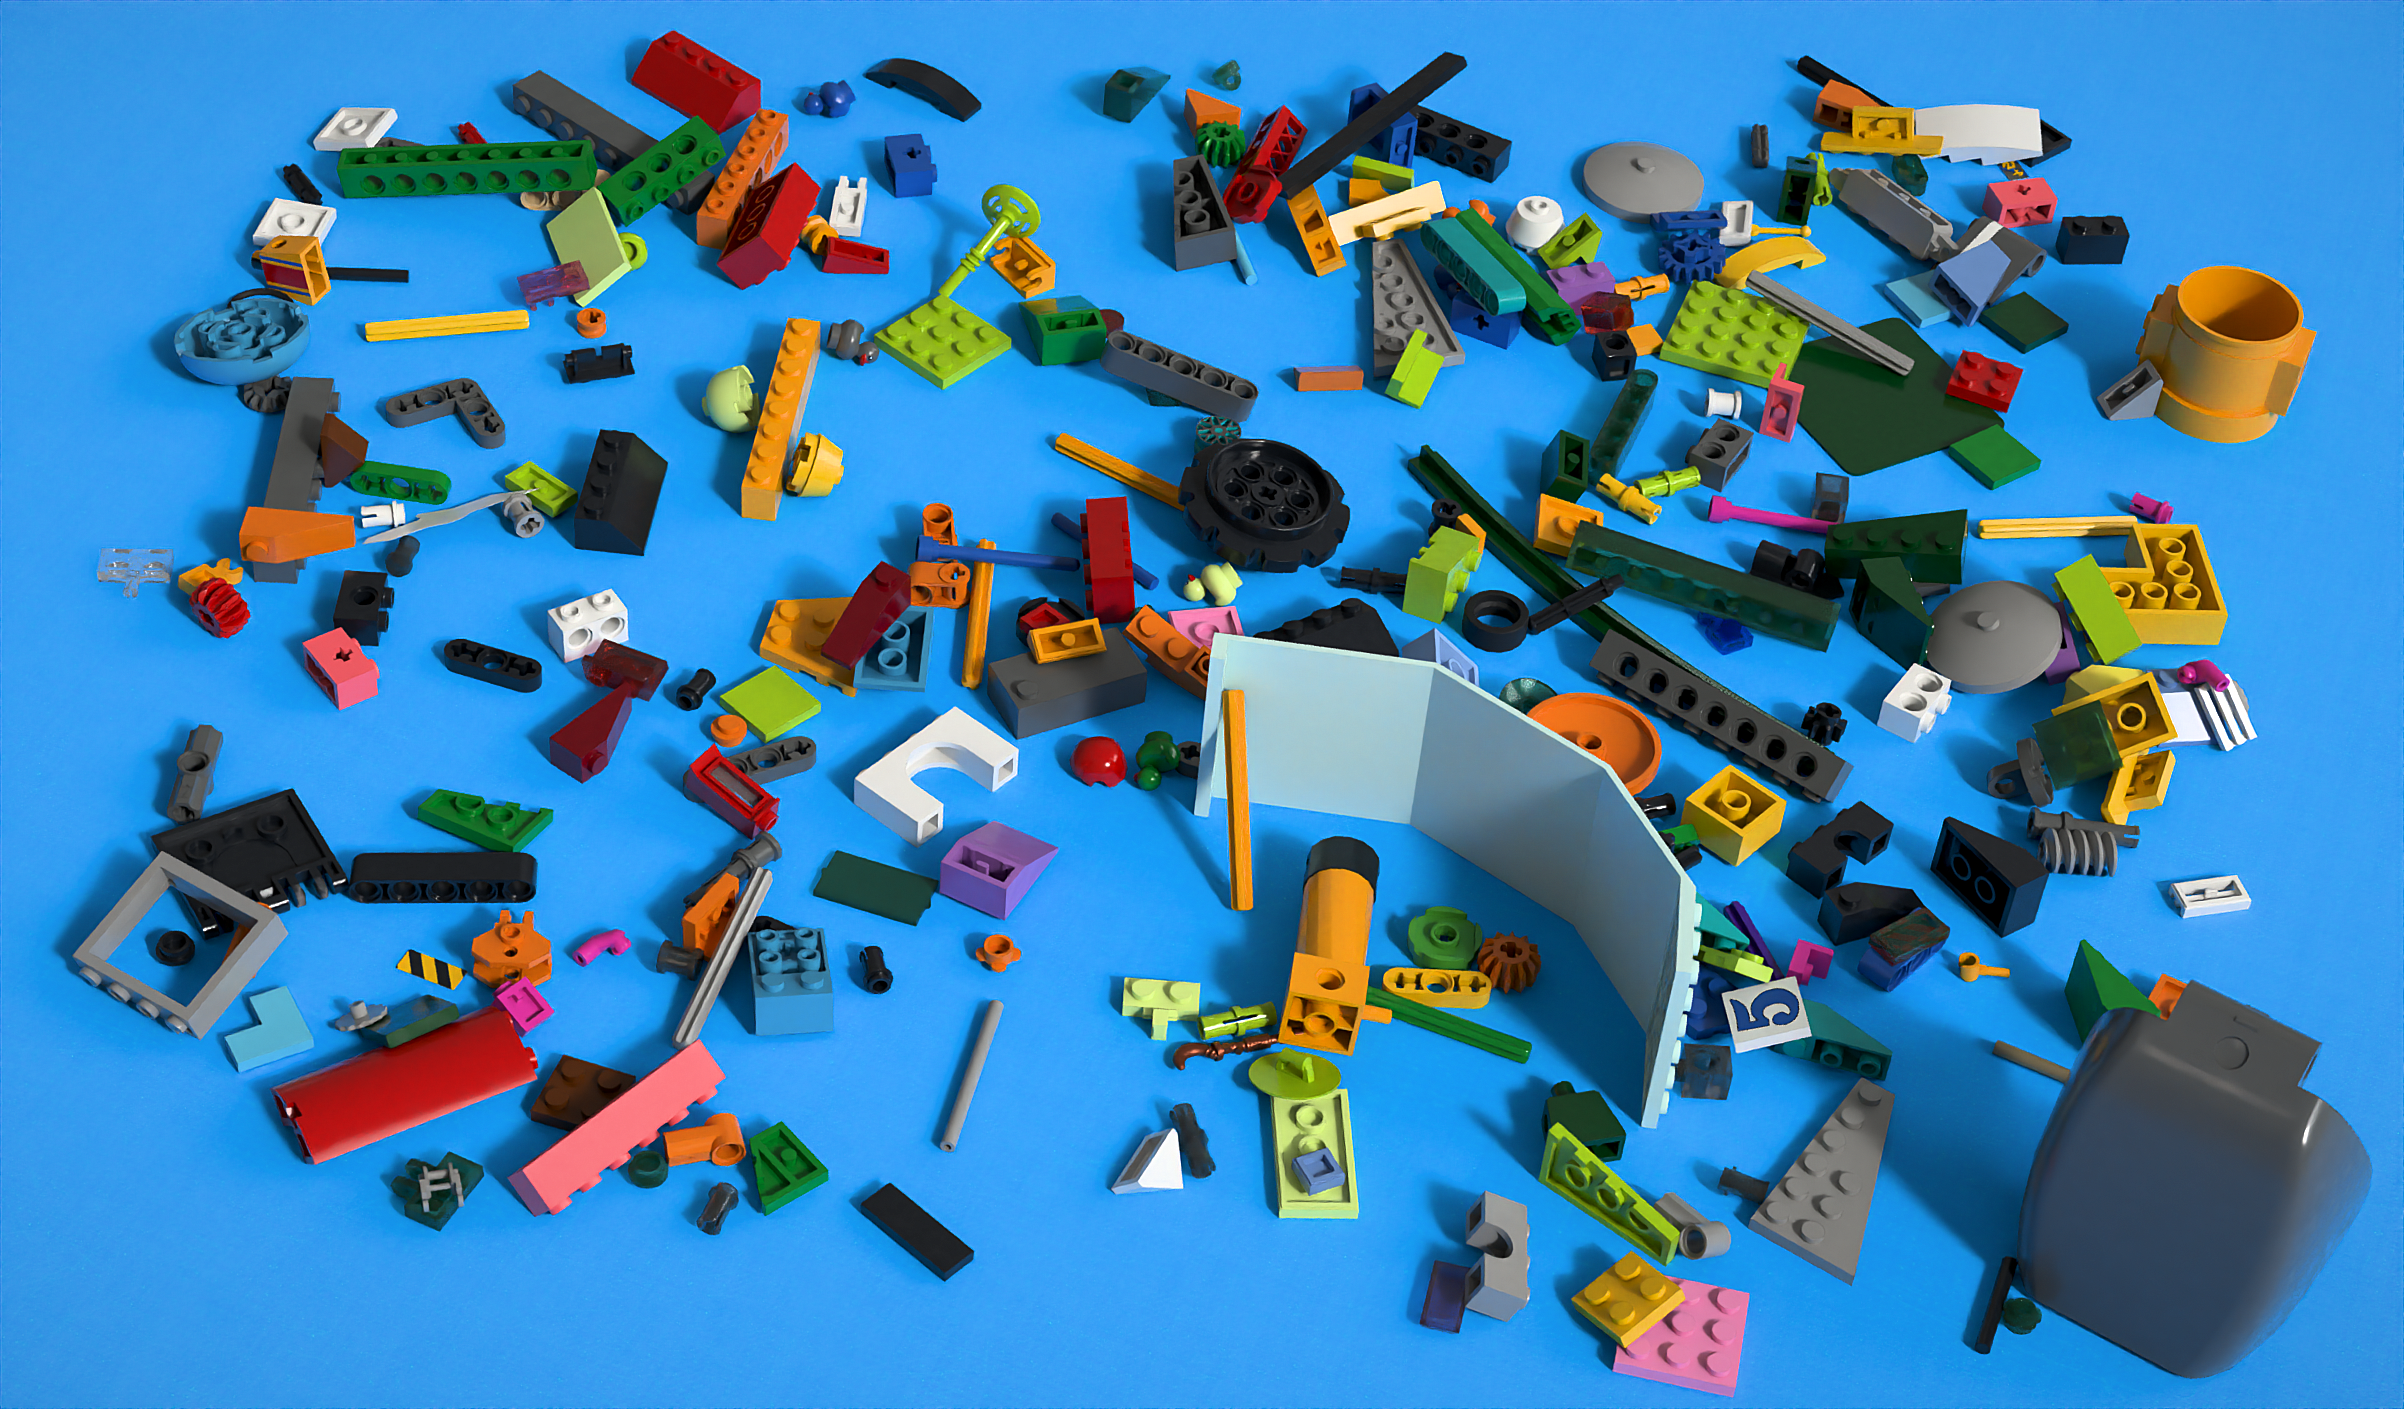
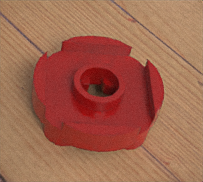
(1261, 186)

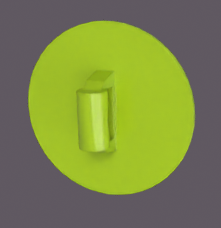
(1294, 1075)

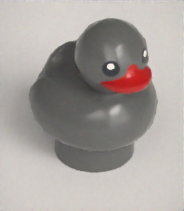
(846, 339)

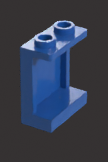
(1397, 140)

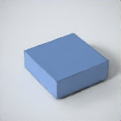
(1318, 1171)

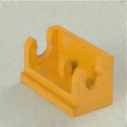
(1024, 266)

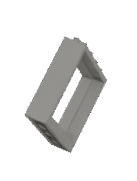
(227, 982)

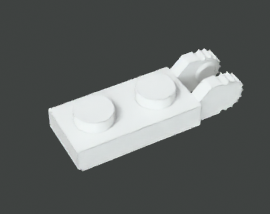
(849, 207)

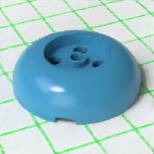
(244, 341)

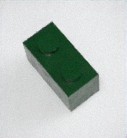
(1565, 467)

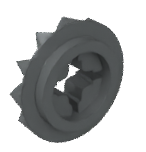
(275, 401)

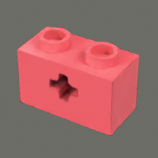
(2020, 202)
(341, 668)

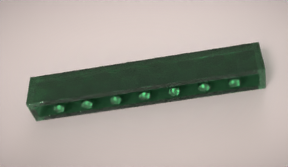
(1704, 586)

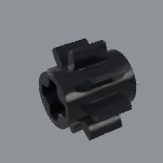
(1824, 723)

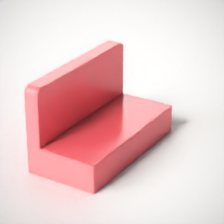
(1781, 407)

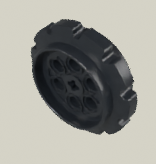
(1263, 505)

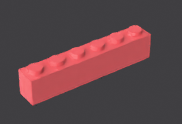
(617, 1128)

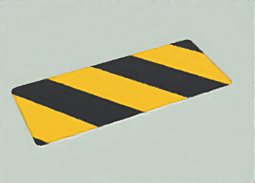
(431, 969)

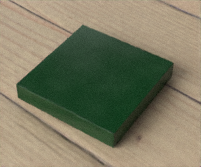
(2023, 322)
(411, 1021)

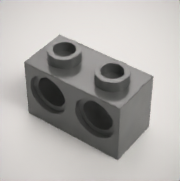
(1720, 453)

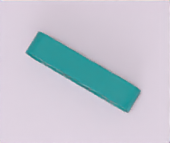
(1473, 266)

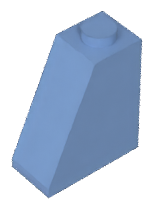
(1970, 280)

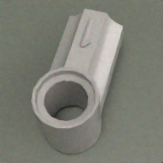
(1698, 1235)

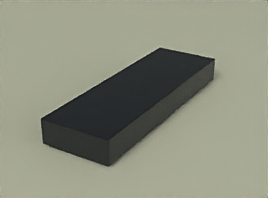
(917, 1231)

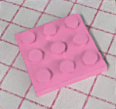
(1694, 1343)

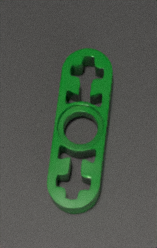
(423, 493)

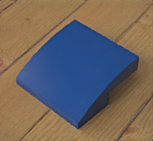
(1688, 221)

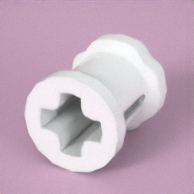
(1722, 403)

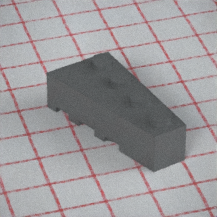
(1201, 219)

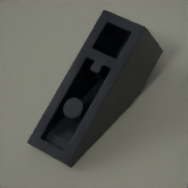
(1862, 909)

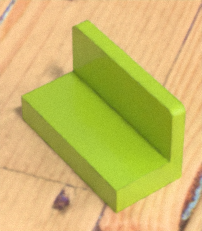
(1414, 372)

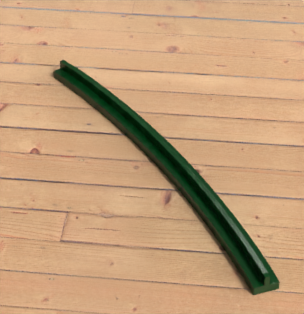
(1554, 583)

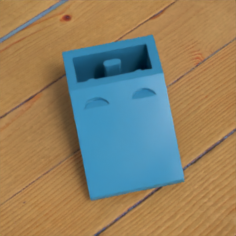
(790, 981)

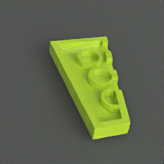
(1595, 1189)

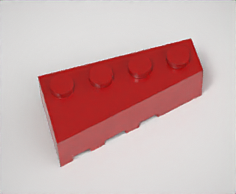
(1110, 559)

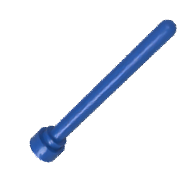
(930, 550)

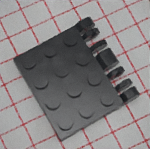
(257, 854)

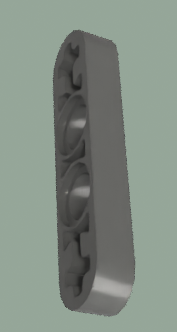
(798, 756)

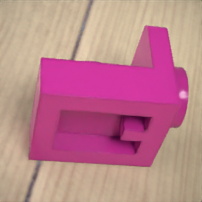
(1809, 961)
(523, 1004)

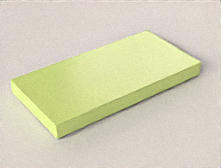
(588, 235)
(1305, 1128)

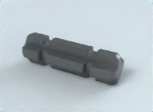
(1760, 146)

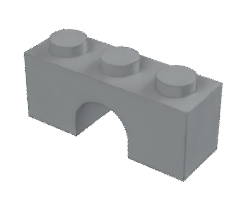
(1499, 1277)

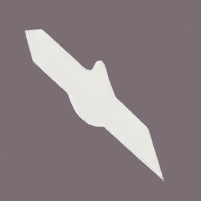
(442, 517)

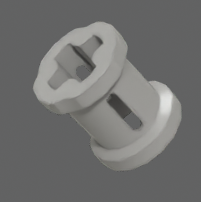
(524, 515)

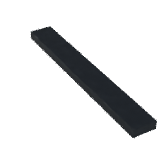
(1370, 124)

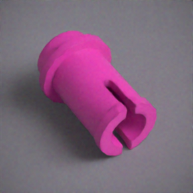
(2151, 508)

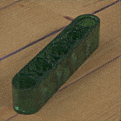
(1622, 425)

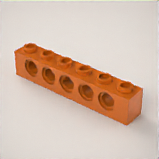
(746, 169)

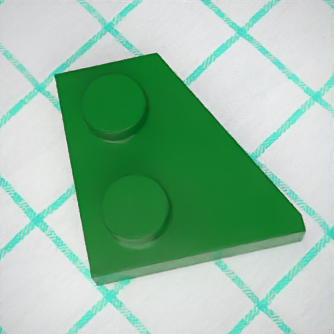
(783, 1167)

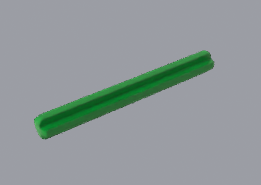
(1450, 1025)

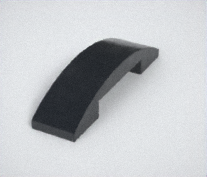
(953, 96)

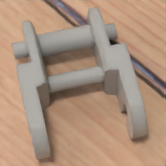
(454, 1184)

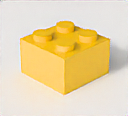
(1734, 814)

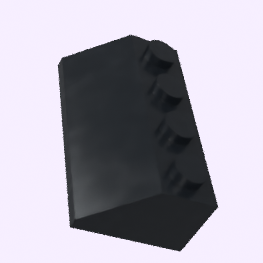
(619, 495)
(1345, 627)

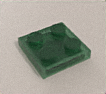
(2078, 745)

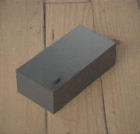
(1066, 691)

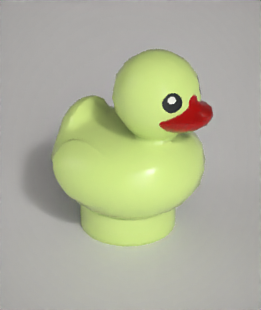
(1220, 582)

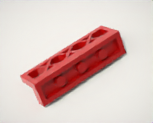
(1266, 143)

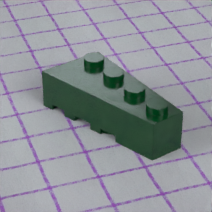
(1928, 545)

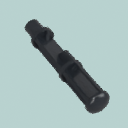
(1574, 603)

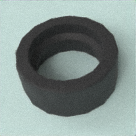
(1499, 604)

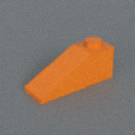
(1836, 104)
(289, 535)

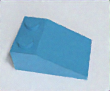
(900, 655)

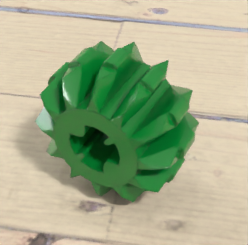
(1220, 143)

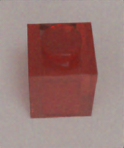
(1607, 313)

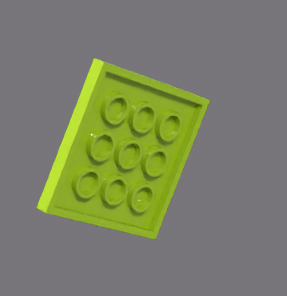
(1734, 334)

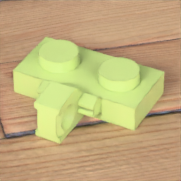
(1160, 1002)

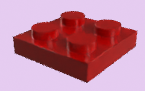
(1984, 381)

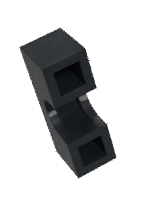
(1822, 858)

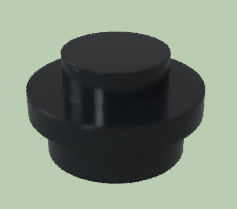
(175, 948)

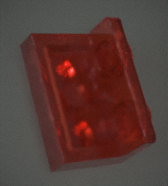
(619, 664)

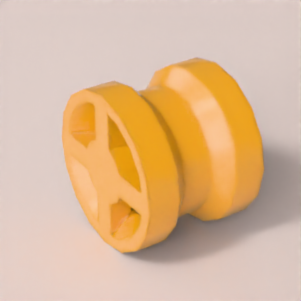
(816, 233)

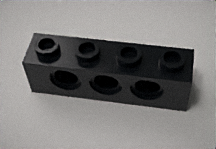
(1460, 145)

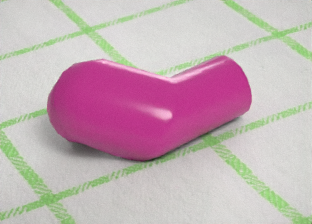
(2201, 672)
(599, 943)

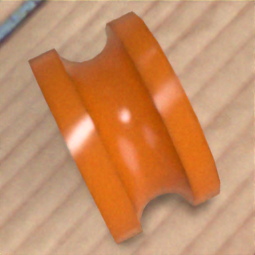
(591, 323)

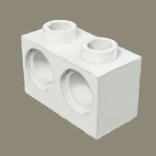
(583, 624)
(1915, 703)

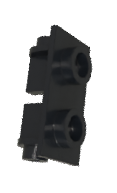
(585, 366)

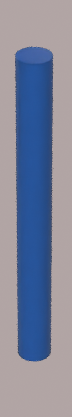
(1074, 531)

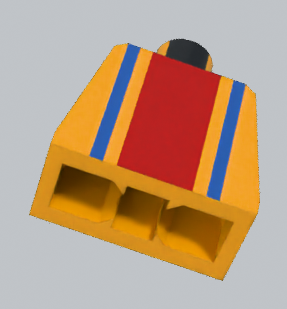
(294, 267)

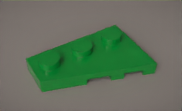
(485, 824)

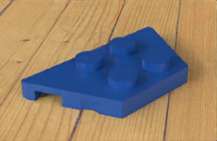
(1707, 1008)

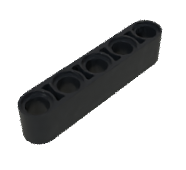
(443, 877)

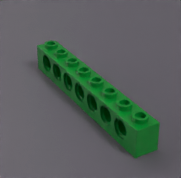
(467, 169)

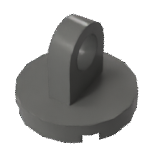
(2025, 774)

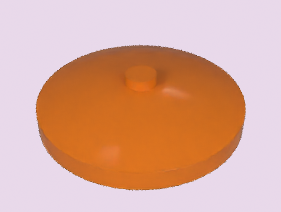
(1608, 731)

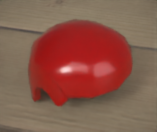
(1099, 760)

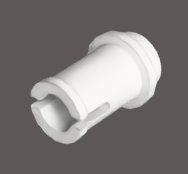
(386, 515)

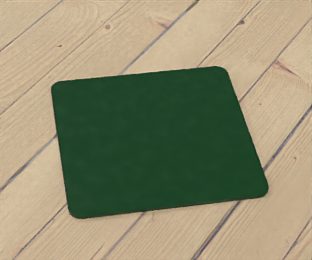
(1874, 415)

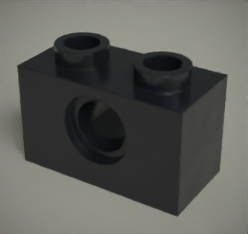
(364, 605)

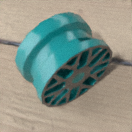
(1215, 430)

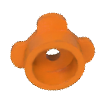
(998, 952)

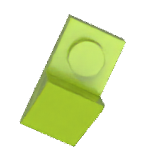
(1576, 240)

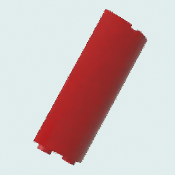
(404, 1085)

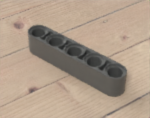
(1178, 376)

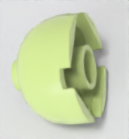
(731, 400)

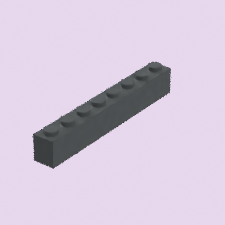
(612, 138)
(298, 463)

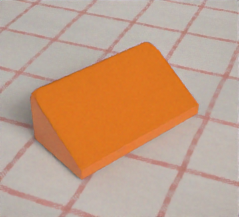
(1328, 378)

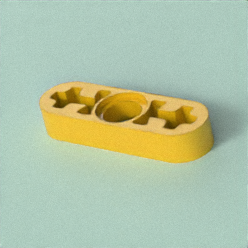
(1463, 980)

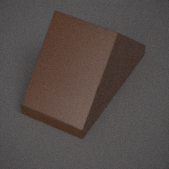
(341, 450)

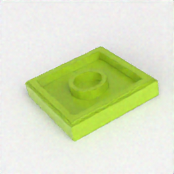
(770, 703)

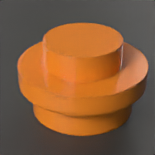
(728, 730)

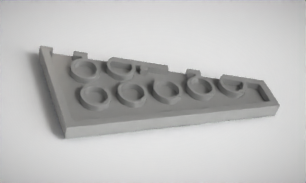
(1401, 305)
(1828, 1191)

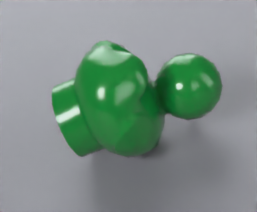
(1155, 757)

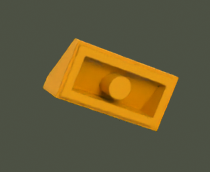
(1066, 641)

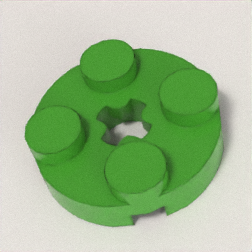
(1433, 953)

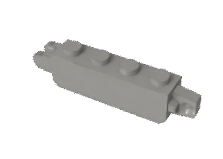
(1896, 213)

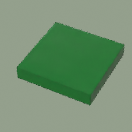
(1994, 457)

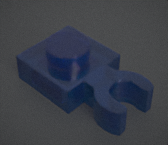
(1725, 634)

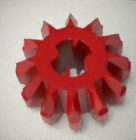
(219, 607)

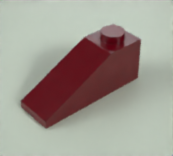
(868, 615)
(590, 739)

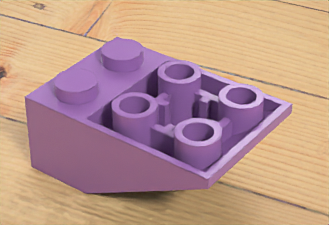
(994, 868)

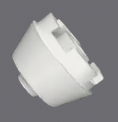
(1534, 223)

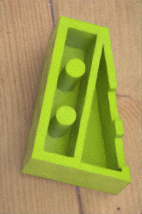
(1440, 574)
(2096, 611)

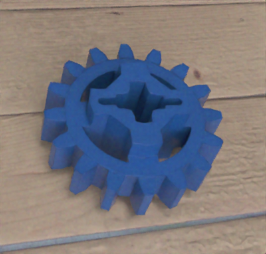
(1691, 256)

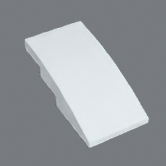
(1983, 132)

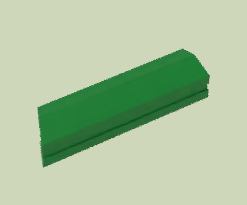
(1543, 304)

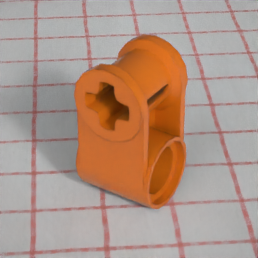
(939, 523)
(934, 584)

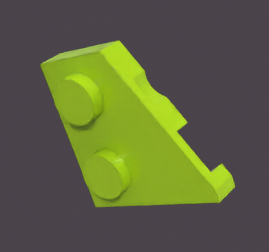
(1736, 962)

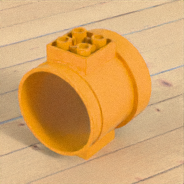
(2226, 352)

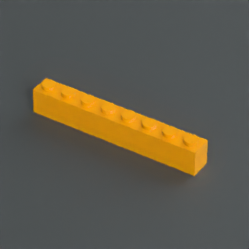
(780, 420)

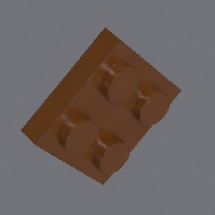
(577, 1092)

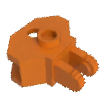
(513, 952)

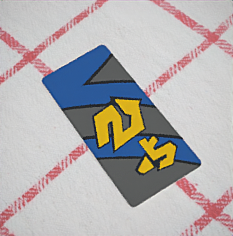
(2013, 170)

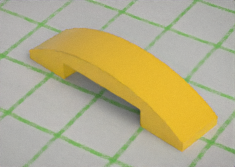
(1766, 257)

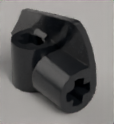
(1797, 572)

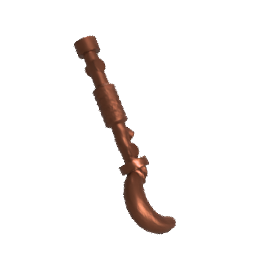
(1217, 1050)

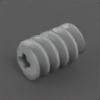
(2078, 850)

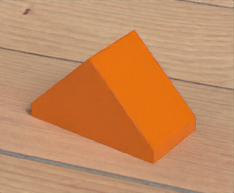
(1205, 109)

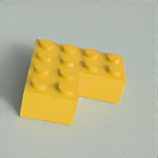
(2168, 586)

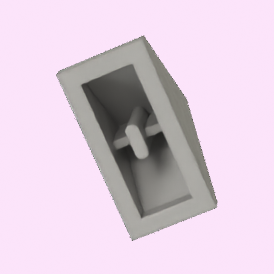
(2133, 395)

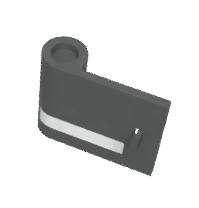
(2024, 254)

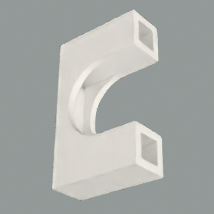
(948, 742)

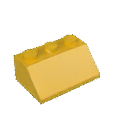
(2133, 713)

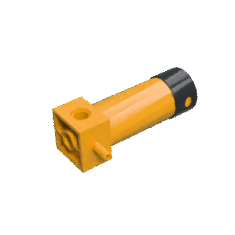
(1331, 947)

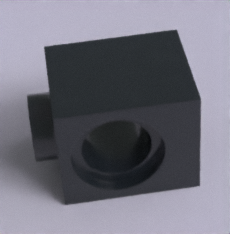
(1614, 355)

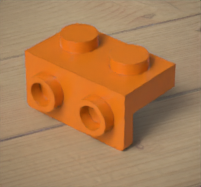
(708, 918)

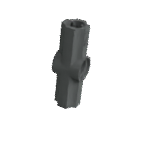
(195, 774)

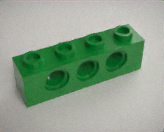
(661, 170)

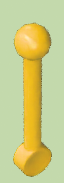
(1804, 231)

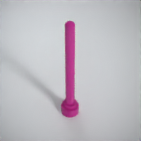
(1722, 510)

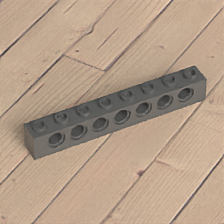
(1829, 771)

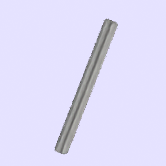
(1829, 323)
(722, 958)

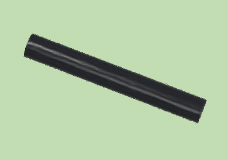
(368, 274)
(1995, 1305)

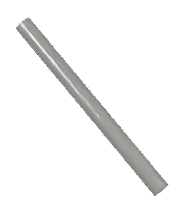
(971, 1076)

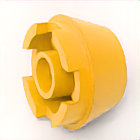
(815, 466)

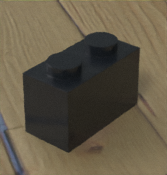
(2092, 240)

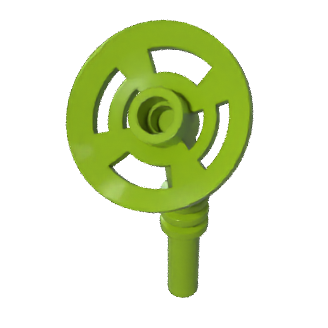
(1002, 224)

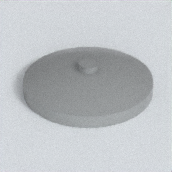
(1640, 180)
(1994, 637)

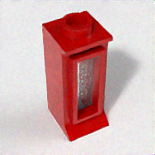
(732, 793)

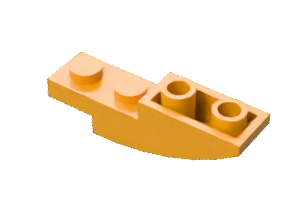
(1316, 231)

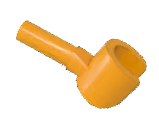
(1971, 968)

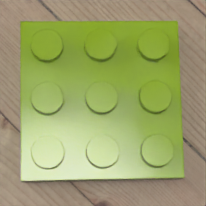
(942, 341)

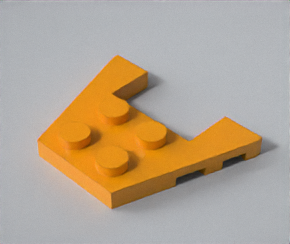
(799, 633)

